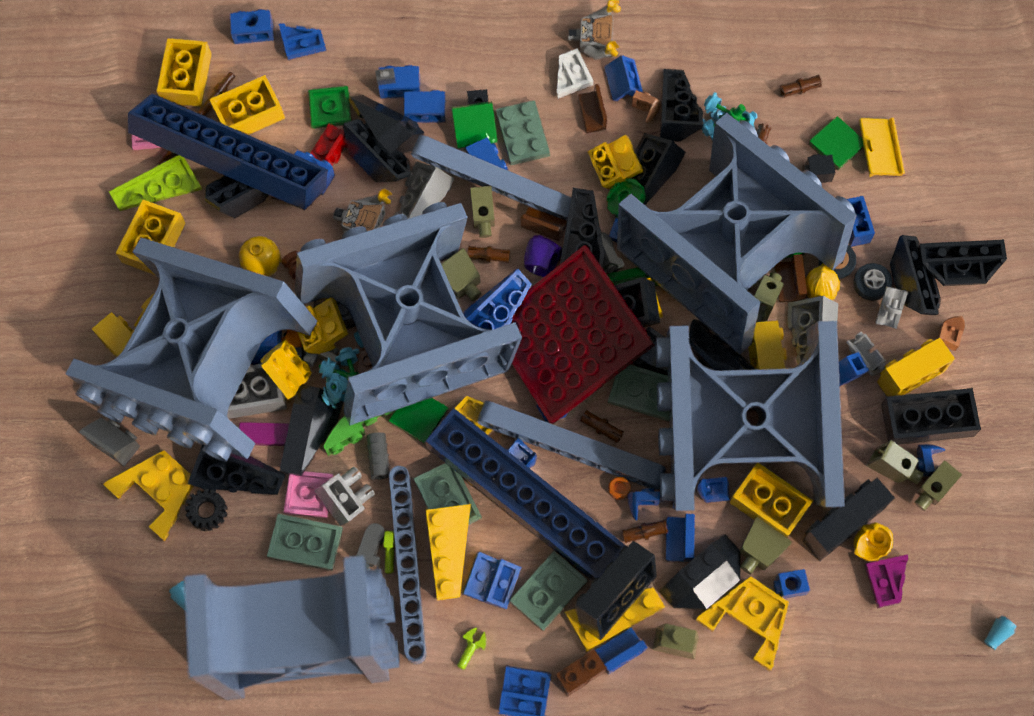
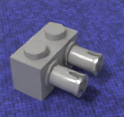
(339, 497)

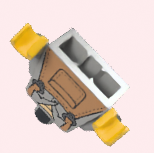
(597, 32)
(364, 212)

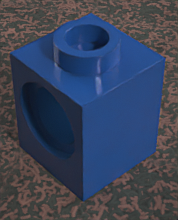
(798, 577)

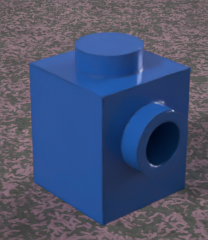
(851, 368)

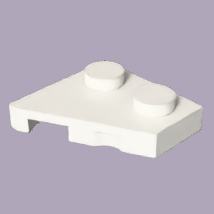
(572, 74)

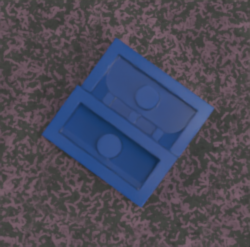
(491, 580)
(524, 692)

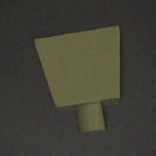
(483, 205)
(462, 275)
(768, 294)
(895, 463)
(942, 479)
(762, 546)
(676, 640)

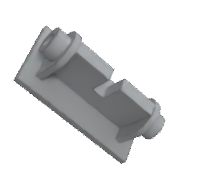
(874, 360)

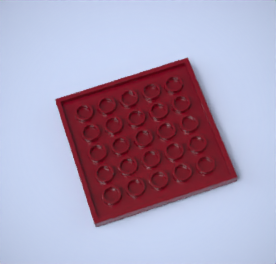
(574, 335)

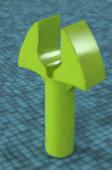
(389, 543)
(471, 647)

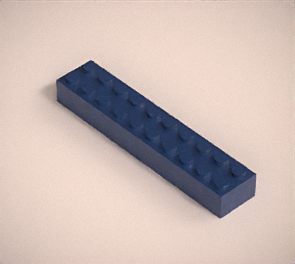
(228, 151)
(524, 495)

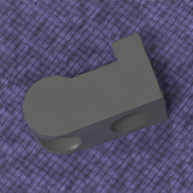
(611, 261)
(370, 544)

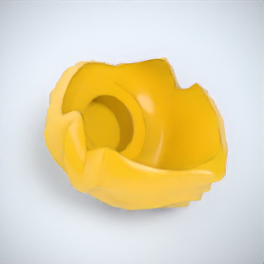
(822, 282)
(873, 542)

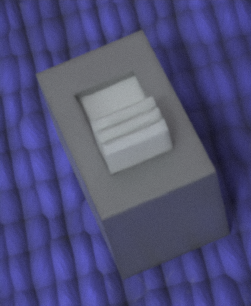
(385, 76)

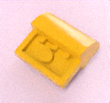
(615, 161)
(327, 329)
(286, 368)

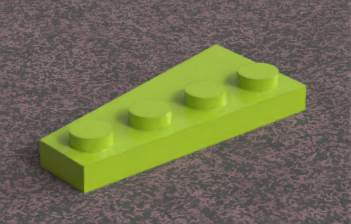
(160, 183)

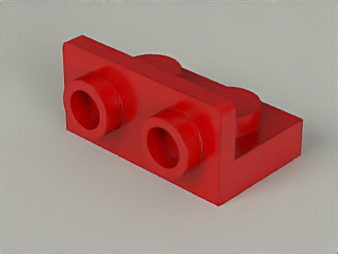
(330, 145)

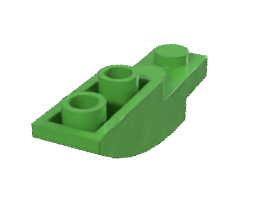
(345, 434)

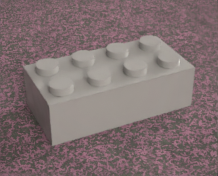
(256, 395)

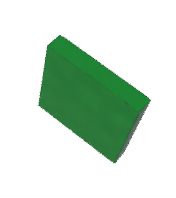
(329, 106)
(474, 123)
(839, 141)
(419, 418)

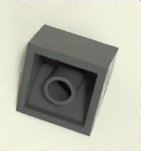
(111, 440)

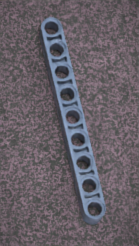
(487, 174)
(570, 445)
(409, 574)

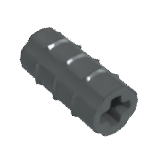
(378, 456)

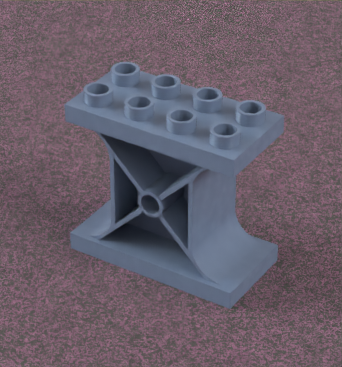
(735, 231)
(404, 310)
(192, 349)
(709, 423)
(290, 629)

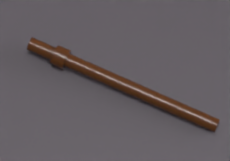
(219, 89)

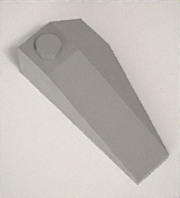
(425, 187)
(806, 313)

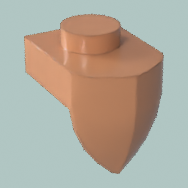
(646, 103)
(952, 331)

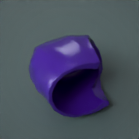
(541, 255)

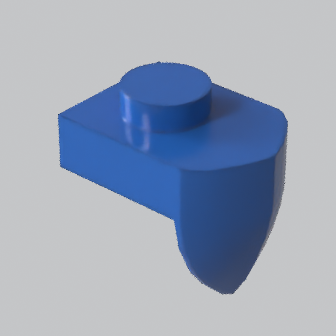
(523, 453)
(925, 460)
(714, 489)
(645, 497)

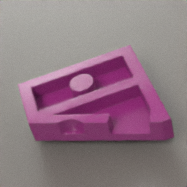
(887, 580)

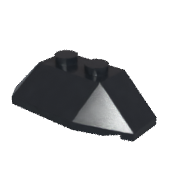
(371, 157)
(233, 196)
(963, 261)
(914, 277)
(713, 350)
(705, 577)

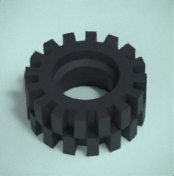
(200, 498)

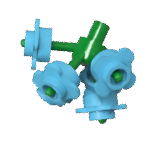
(712, 105)
(338, 378)

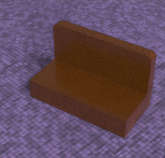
(593, 110)
(543, 223)
(793, 279)

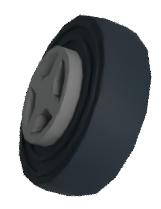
(877, 275)

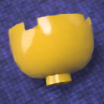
(260, 256)

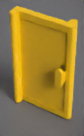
(882, 140)

